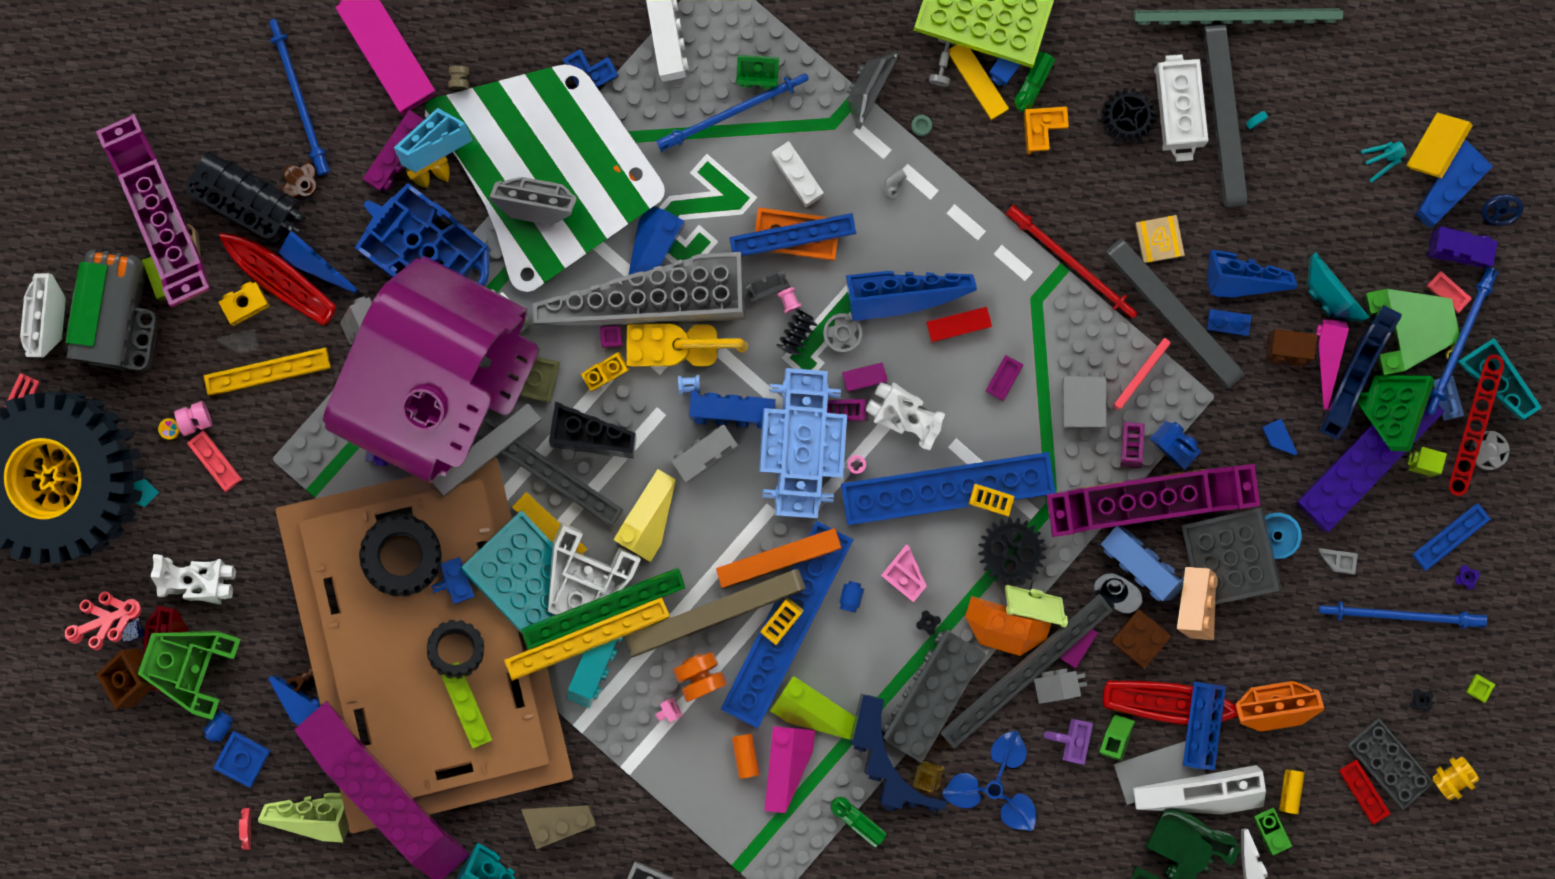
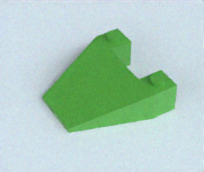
(1424, 328)
(178, 664)

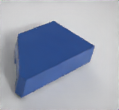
(1278, 437)

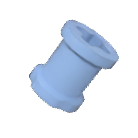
(688, 388)

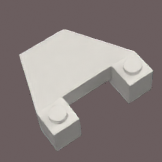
(581, 579)

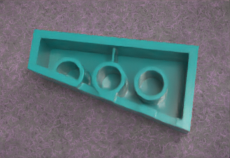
(590, 673)

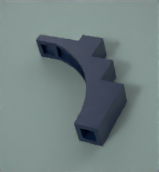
(1357, 372)
(868, 735)

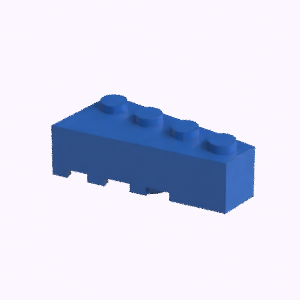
(1459, 178)

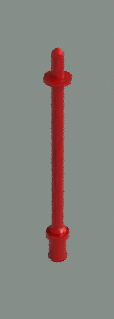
(1027, 224)

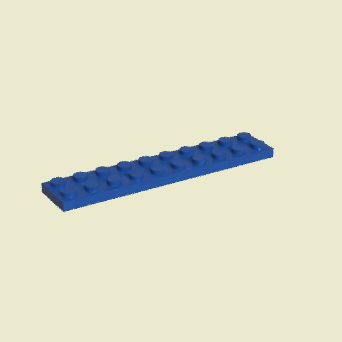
(945, 488)
(769, 662)

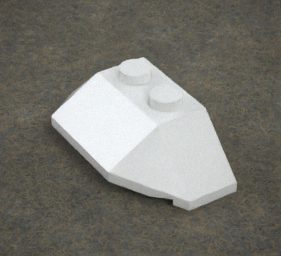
(42, 316)

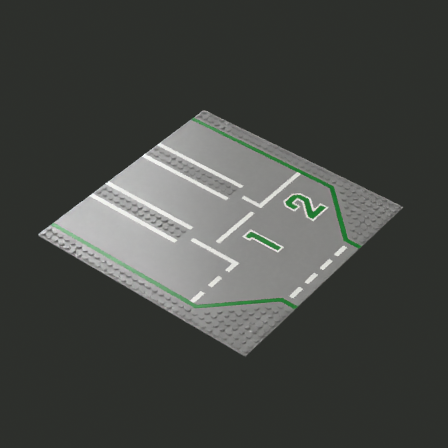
(932, 226)

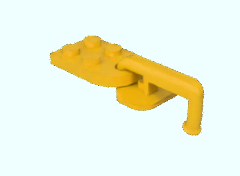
(654, 345)

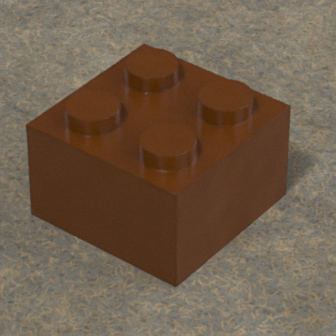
(1291, 347)
(1140, 639)
(122, 680)

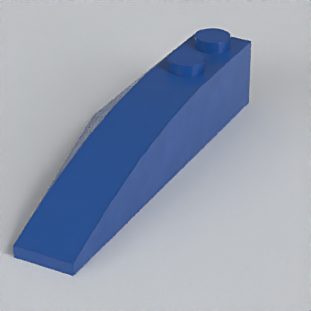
(892, 295)

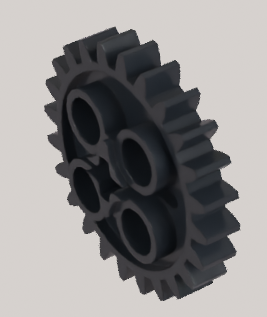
(1027, 540)

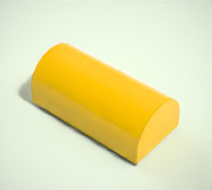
(1291, 791)

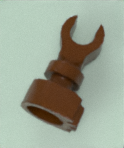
(305, 677)

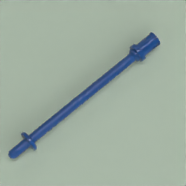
(678, 137)
(317, 153)
(1483, 288)
(1464, 619)

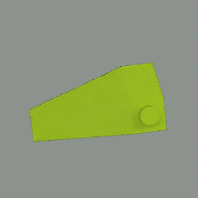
(810, 709)

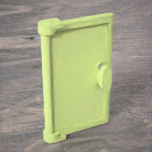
(1035, 605)

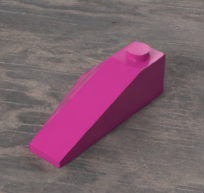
(1331, 343)

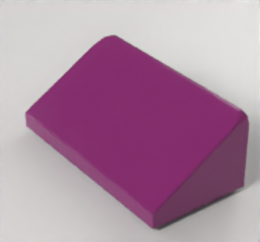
(864, 377)

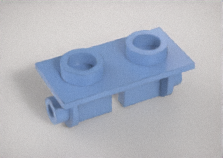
(1452, 405)

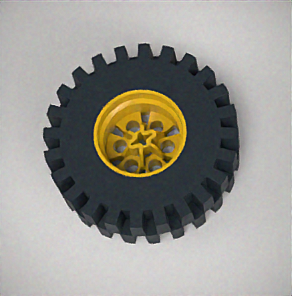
(104, 474)

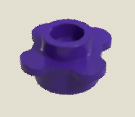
(1473, 576)

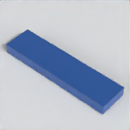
(1451, 536)

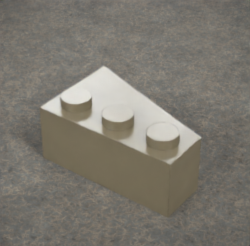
(557, 823)

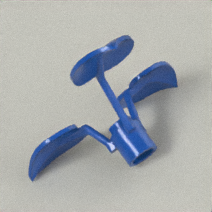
(964, 788)

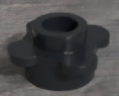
(926, 616)
(1426, 704)

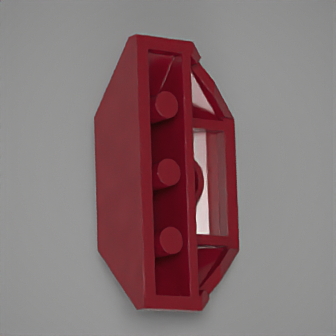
(162, 621)

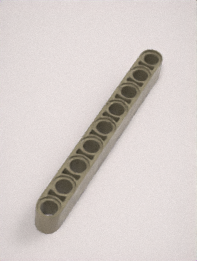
(715, 613)

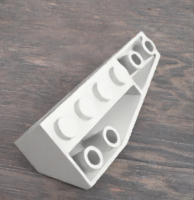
(1207, 794)

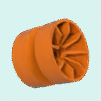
(701, 680)

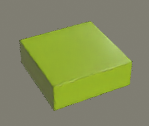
(1480, 688)

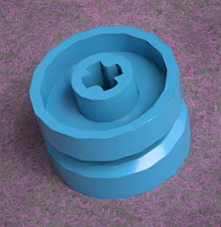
(1289, 532)

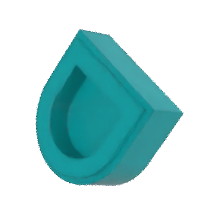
(1256, 120)

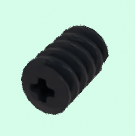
(797, 332)

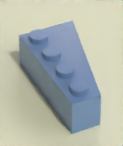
(1143, 564)

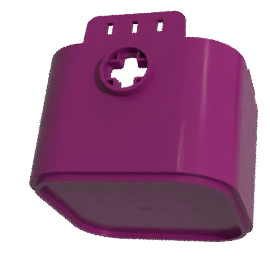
(415, 371)

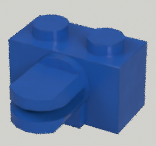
(1175, 444)

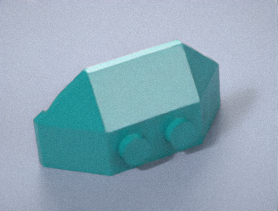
(1331, 293)

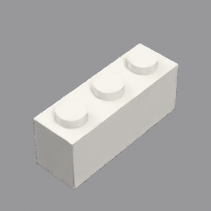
(797, 174)

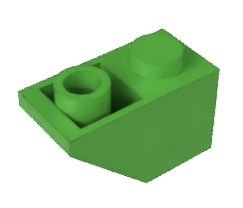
(1117, 737)
(1272, 832)

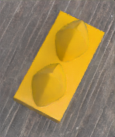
(439, 168)

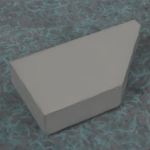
(1340, 561)

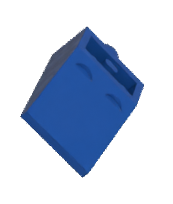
(295, 703)

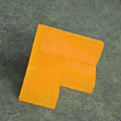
(1037, 124)

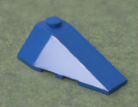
(654, 239)
(1239, 278)

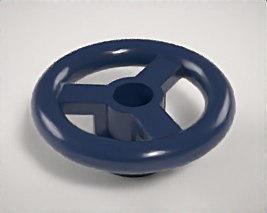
(1502, 207)

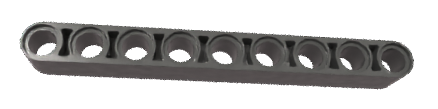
(1225, 115)
(1174, 313)

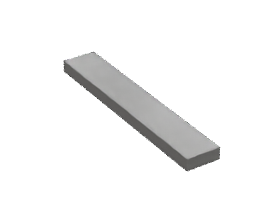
(488, 448)

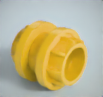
(1455, 778)

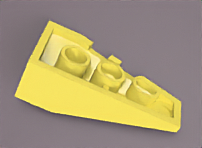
(646, 522)

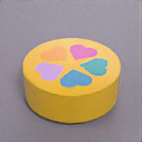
(169, 429)

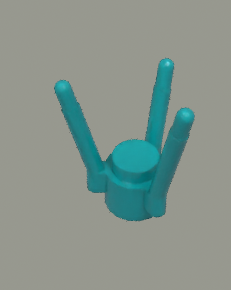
(1392, 152)

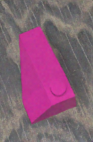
(788, 759)

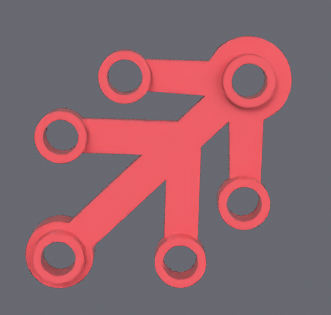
(105, 621)

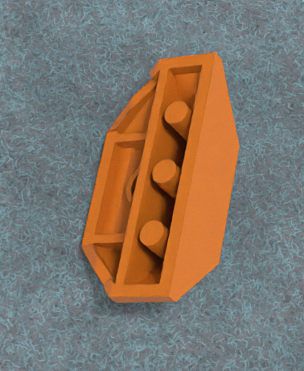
(1004, 631)
(1278, 706)

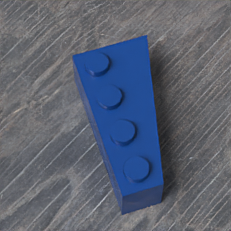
(728, 409)

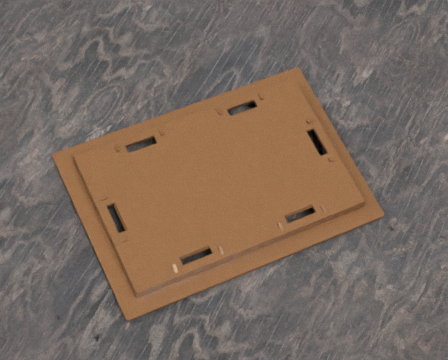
(378, 645)

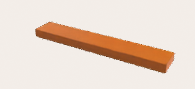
(778, 558)

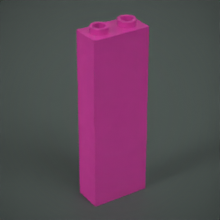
(387, 53)

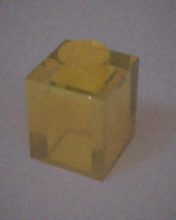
(928, 776)

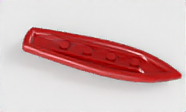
(279, 277)
(1156, 701)

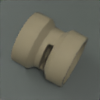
(458, 78)

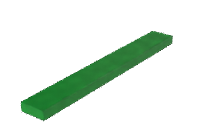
(602, 608)

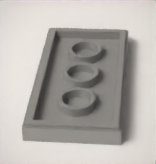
(1153, 768)

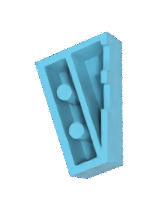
(432, 140)

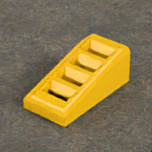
(974, 495)
(792, 606)

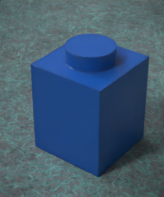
(1003, 71)

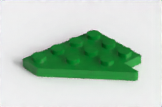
(1397, 407)

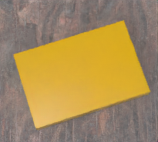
(1439, 145)

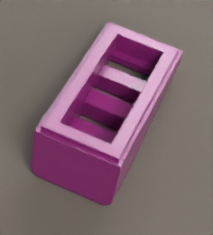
(864, 415)
(1132, 462)

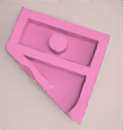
(905, 575)

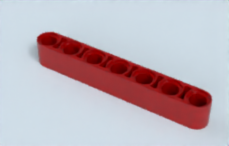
(1476, 435)

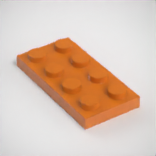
(772, 218)

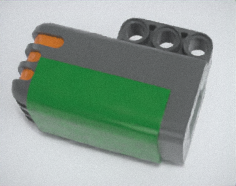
(107, 313)

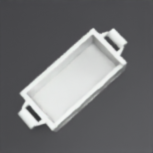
(1181, 105)

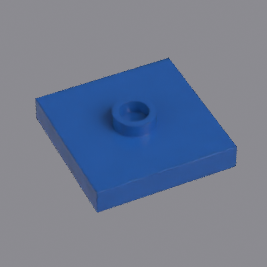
(242, 759)

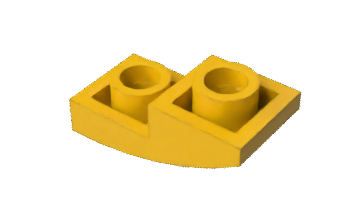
(605, 371)

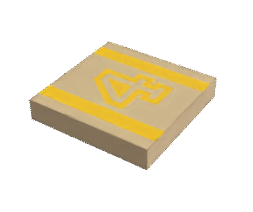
(1159, 239)

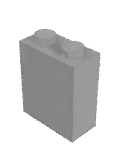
(1083, 401)

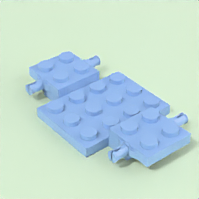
(802, 443)

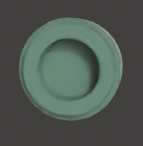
(921, 125)

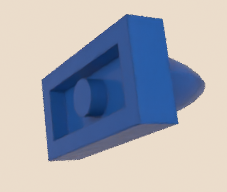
(1228, 322)

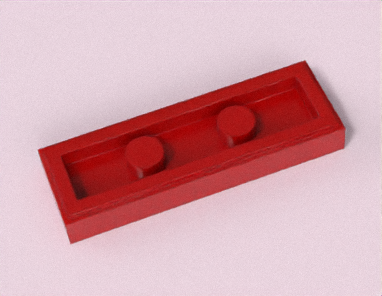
(959, 324)
(1364, 792)

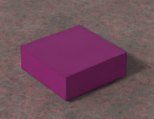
(611, 336)

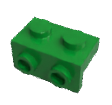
(757, 71)

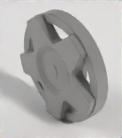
(842, 333)
(1491, 451)

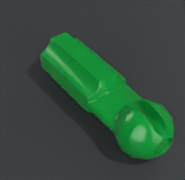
(1034, 82)
(857, 821)

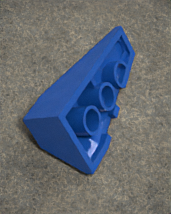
(305, 259)

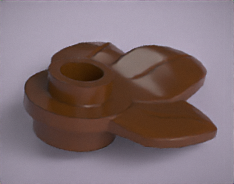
(297, 178)

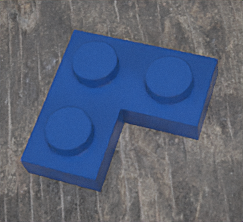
(599, 73)

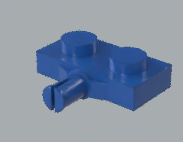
(454, 581)

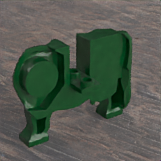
(1188, 845)

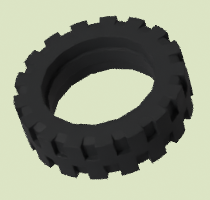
(450, 628)

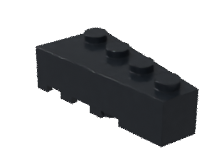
(589, 434)

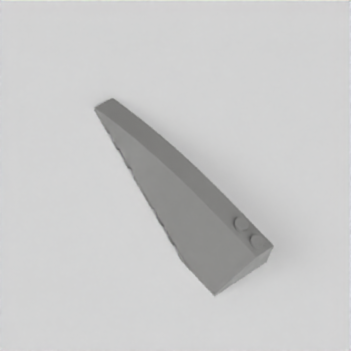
(682, 292)

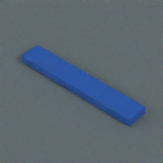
(794, 235)

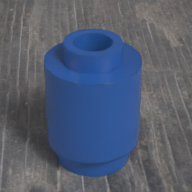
(851, 596)
(218, 727)

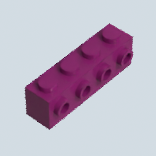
(387, 162)

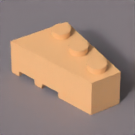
(1198, 603)

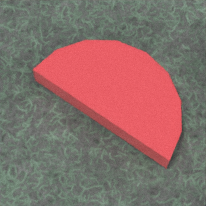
(245, 829)

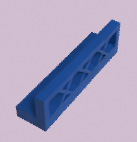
(1201, 726)

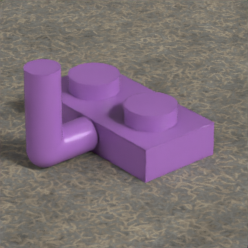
(1076, 740)

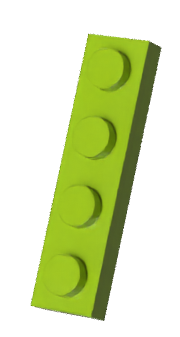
(467, 710)

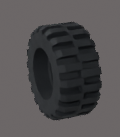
(400, 526)

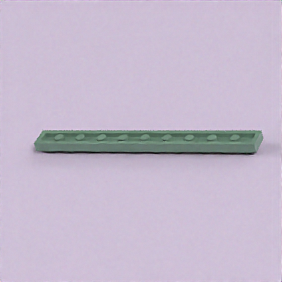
(1246, 16)

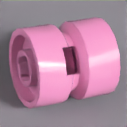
(193, 418)

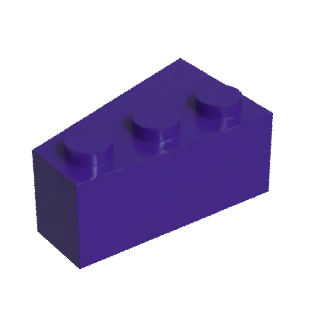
(1462, 247)

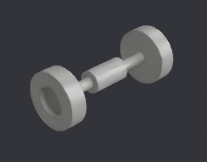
(941, 80)

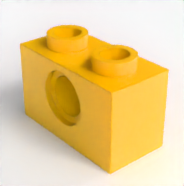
(256, 303)

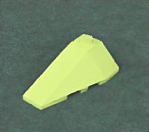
(317, 819)

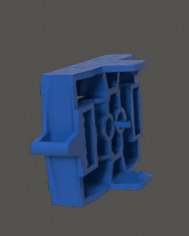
(418, 218)

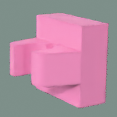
(670, 710)

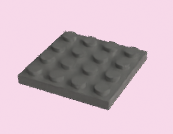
(1237, 551)

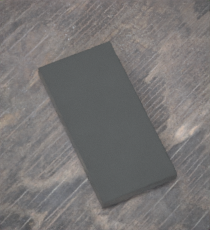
(1390, 763)

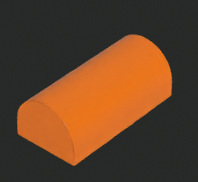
(745, 756)

